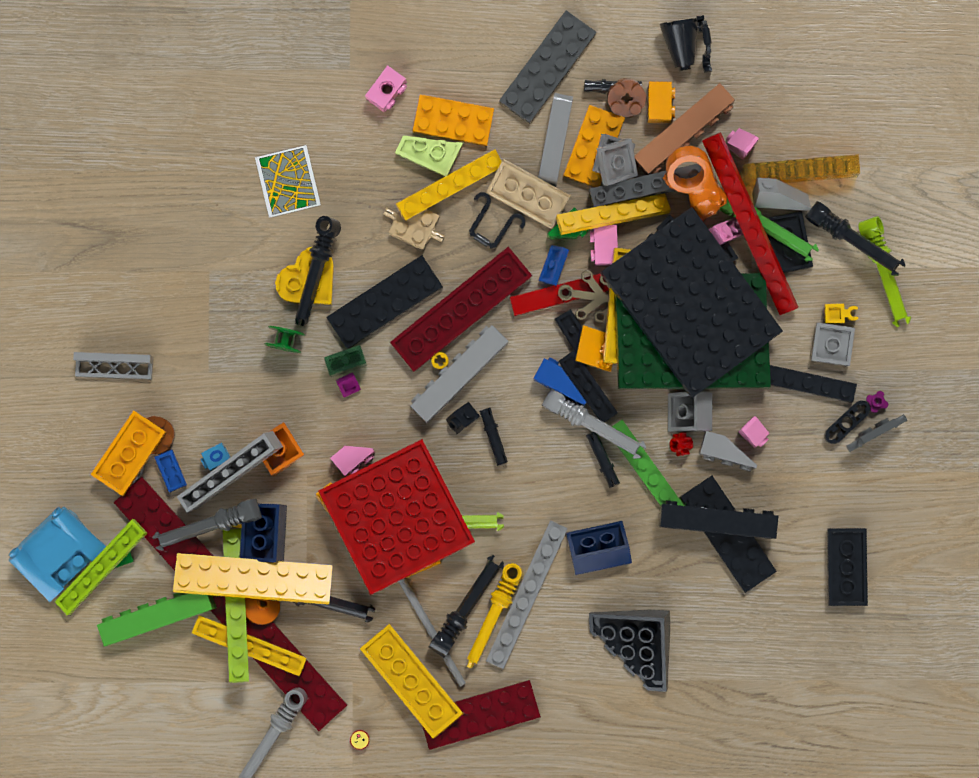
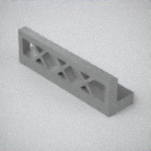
(113, 358)

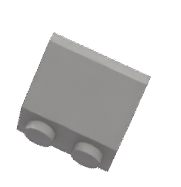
(689, 413)

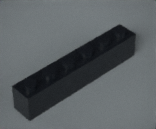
(718, 521)

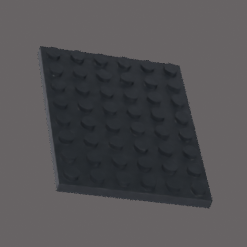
(691, 302)

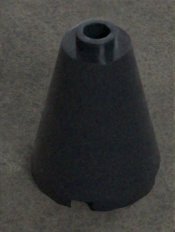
(681, 41)

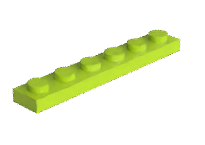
(100, 567)

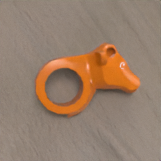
(703, 189)

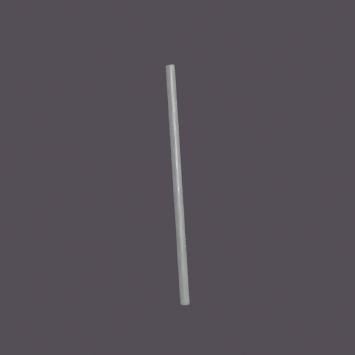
(430, 629)

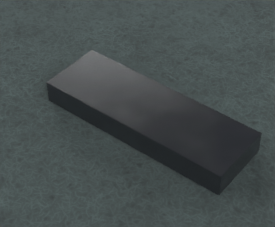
(570, 328)

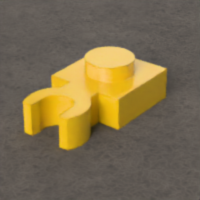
(836, 313)

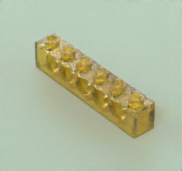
(803, 169)

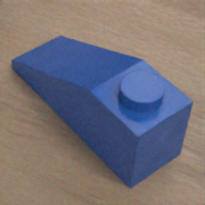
(555, 378)

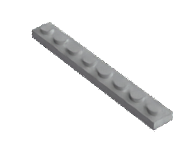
(526, 594)

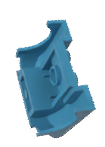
(55, 552)

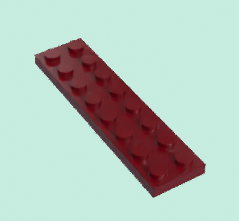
(461, 309)

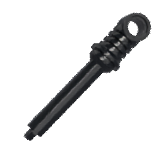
(841, 229)
(320, 254)
(345, 607)
(457, 619)

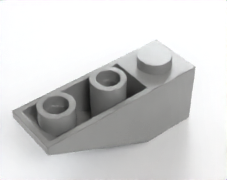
(721, 448)

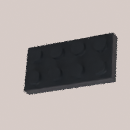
(847, 566)

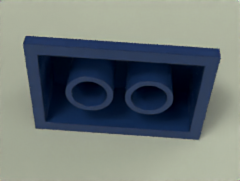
(265, 537)
(599, 547)

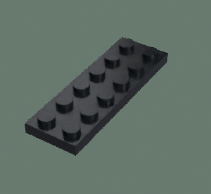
(384, 302)
(739, 553)

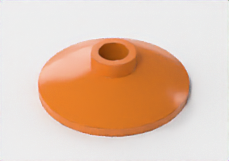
(259, 614)

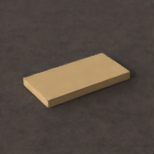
(528, 193)

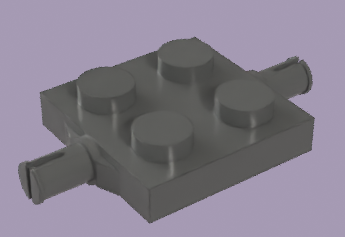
(869, 434)

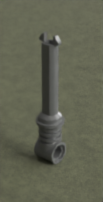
(224, 519)

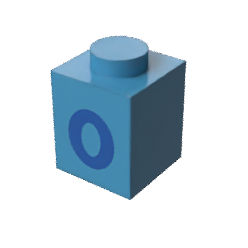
(214, 456)

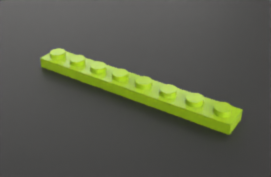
(236, 618)

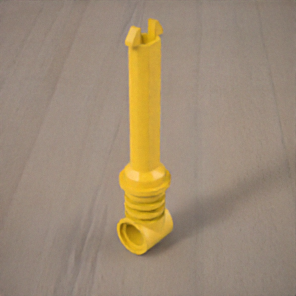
(501, 599)

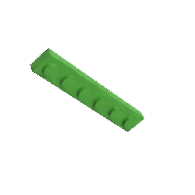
(648, 471)

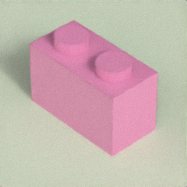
(604, 242)

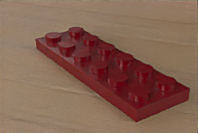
(489, 713)

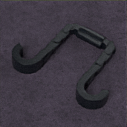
(703, 28)
(481, 239)

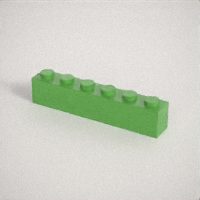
(153, 617)

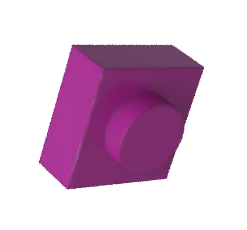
(348, 384)

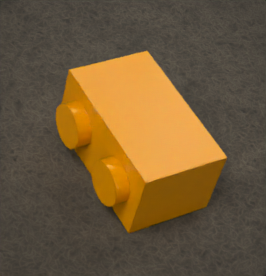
(660, 102)

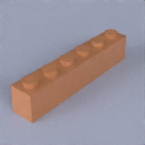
(684, 129)

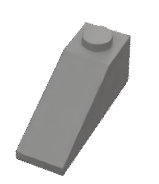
(779, 195)

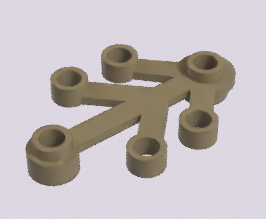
(597, 297)

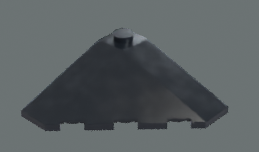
(639, 640)

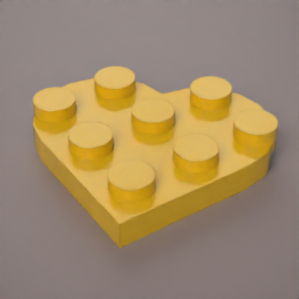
(292, 279)

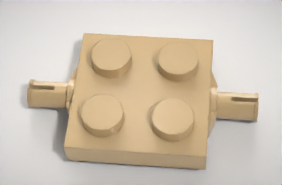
(415, 230)

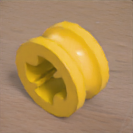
(443, 356)

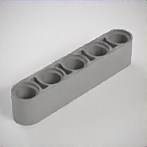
(555, 138)

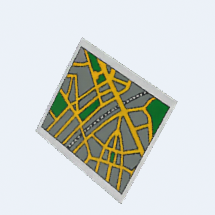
(287, 181)

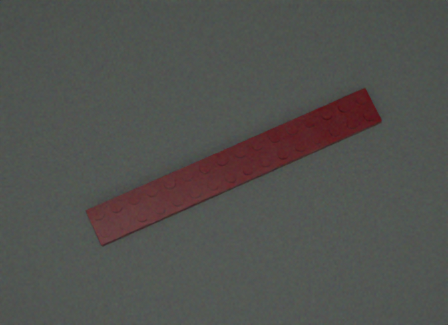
(154, 516)

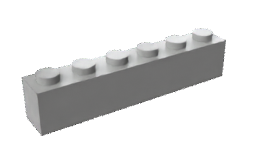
(459, 374)
(230, 471)

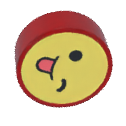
(359, 739)

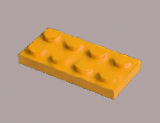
(453, 120)
(584, 152)
(128, 453)

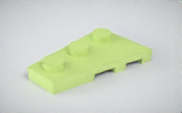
(430, 154)

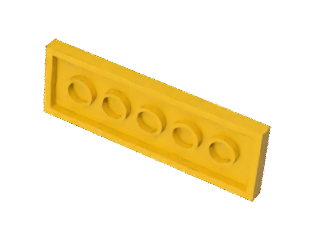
(411, 681)

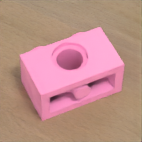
(387, 78)

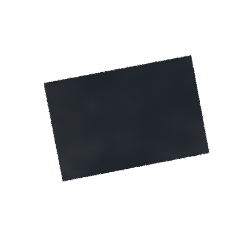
(787, 257)

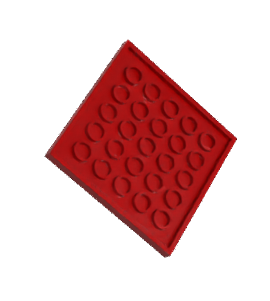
(396, 517)

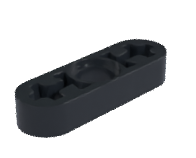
(833, 428)

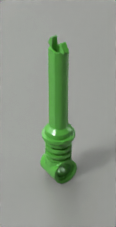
(779, 233)

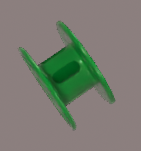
(285, 334)

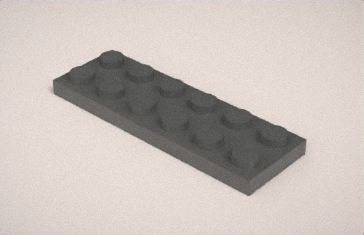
(547, 67)

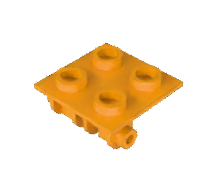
(591, 348)

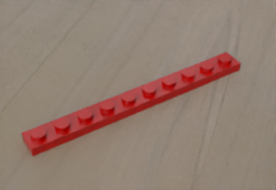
(750, 223)

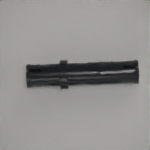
(600, 85)
(493, 436)
(603, 460)

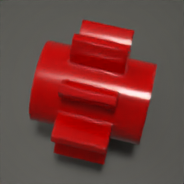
(681, 444)

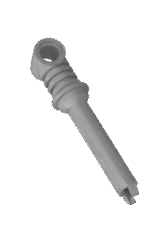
(579, 415)
(280, 722)

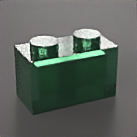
(345, 361)

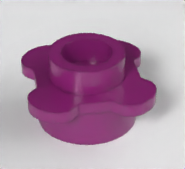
(871, 399)

